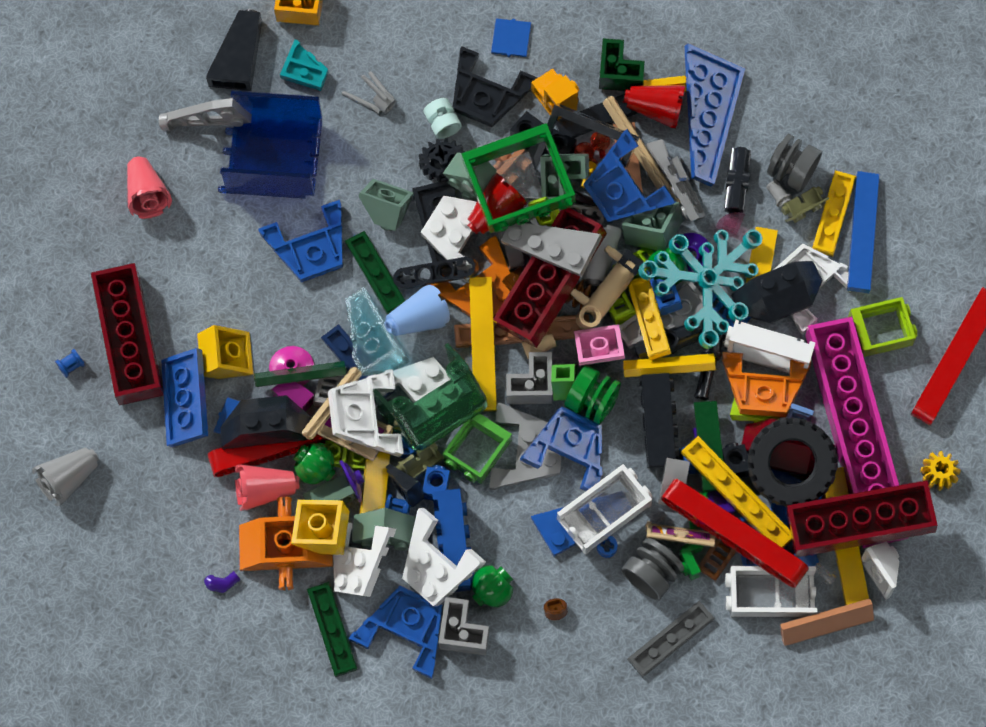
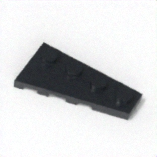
(426, 200)

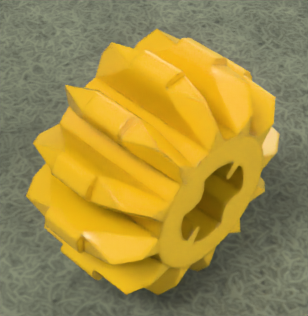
(939, 478)

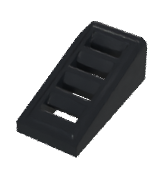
(406, 485)

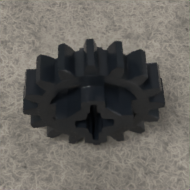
(431, 162)

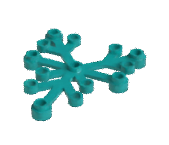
(724, 263)

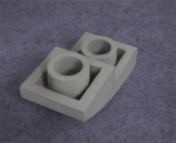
(673, 470)

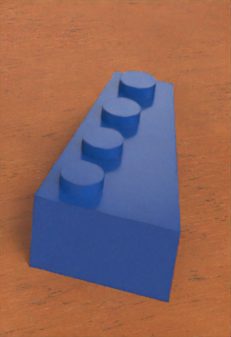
(451, 528)

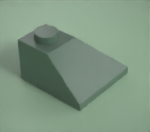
(385, 203)

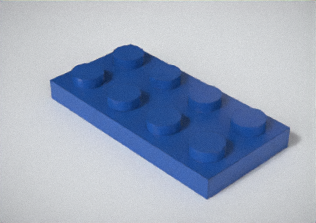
(184, 397)

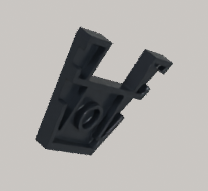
(482, 98)

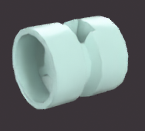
(442, 118)

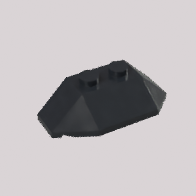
(780, 291)
(264, 423)

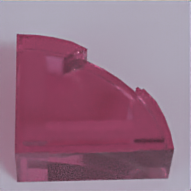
(731, 222)

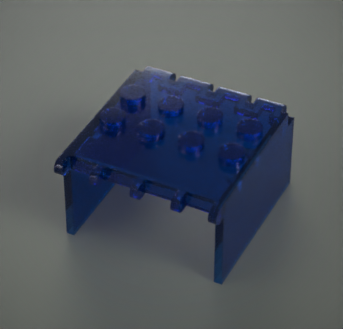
(276, 149)

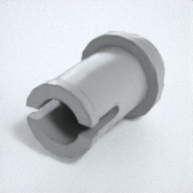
(778, 193)

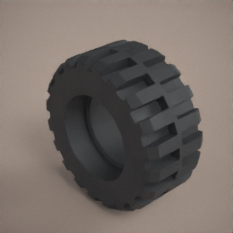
(777, 433)

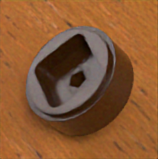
(555, 609)

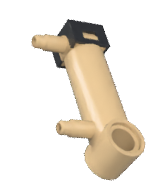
(610, 288)

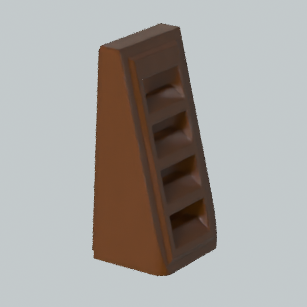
(726, 560)

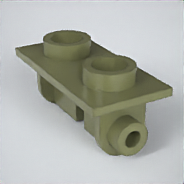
(812, 201)
(418, 464)

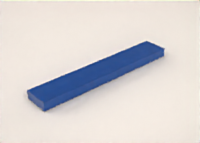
(863, 232)

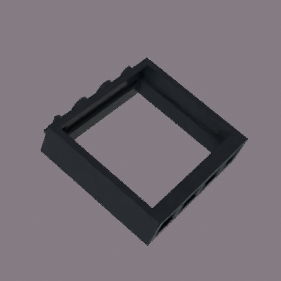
(588, 122)

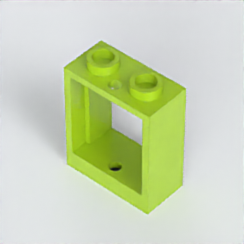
(903, 312)

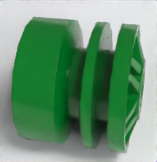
(592, 394)

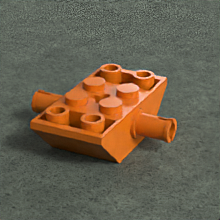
(263, 550)

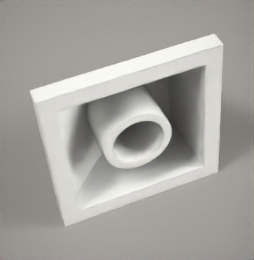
(882, 565)

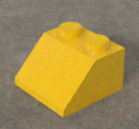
(225, 352)
(321, 526)

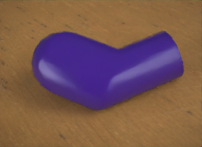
(221, 584)

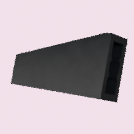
(238, 53)

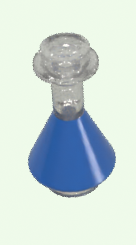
(812, 560)

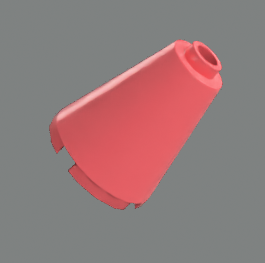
(145, 189)
(263, 485)

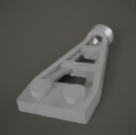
(229, 110)

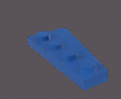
(553, 532)

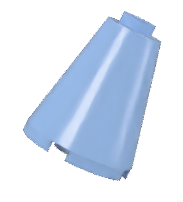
(419, 313)

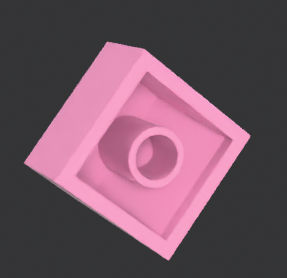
(599, 345)

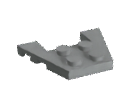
(681, 188)
(528, 430)

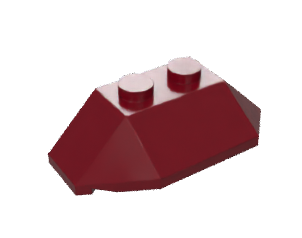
(788, 456)

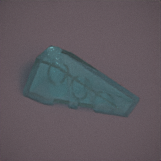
(373, 345)

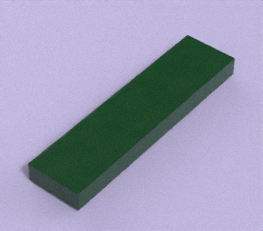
(375, 272)
(299, 374)
(709, 431)
(332, 629)

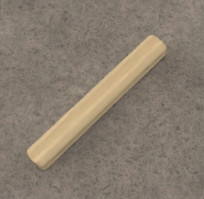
(323, 413)

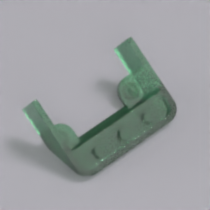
(439, 410)

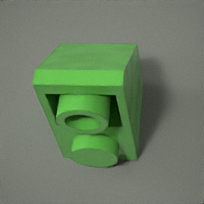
(562, 379)

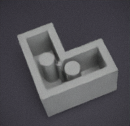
(532, 387)
(457, 633)

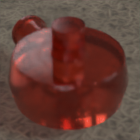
(600, 143)
(586, 148)

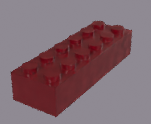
(542, 288)
(127, 334)
(862, 518)

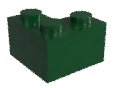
(617, 72)

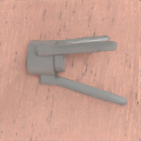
(383, 100)

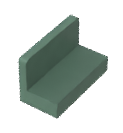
(335, 489)

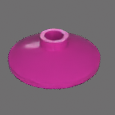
(291, 354)

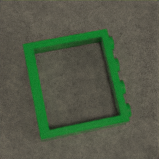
(509, 145)

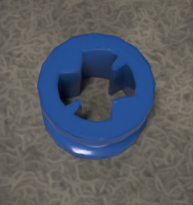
(612, 552)

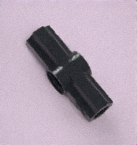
(737, 180)
(680, 335)

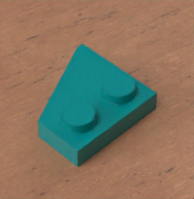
(303, 68)

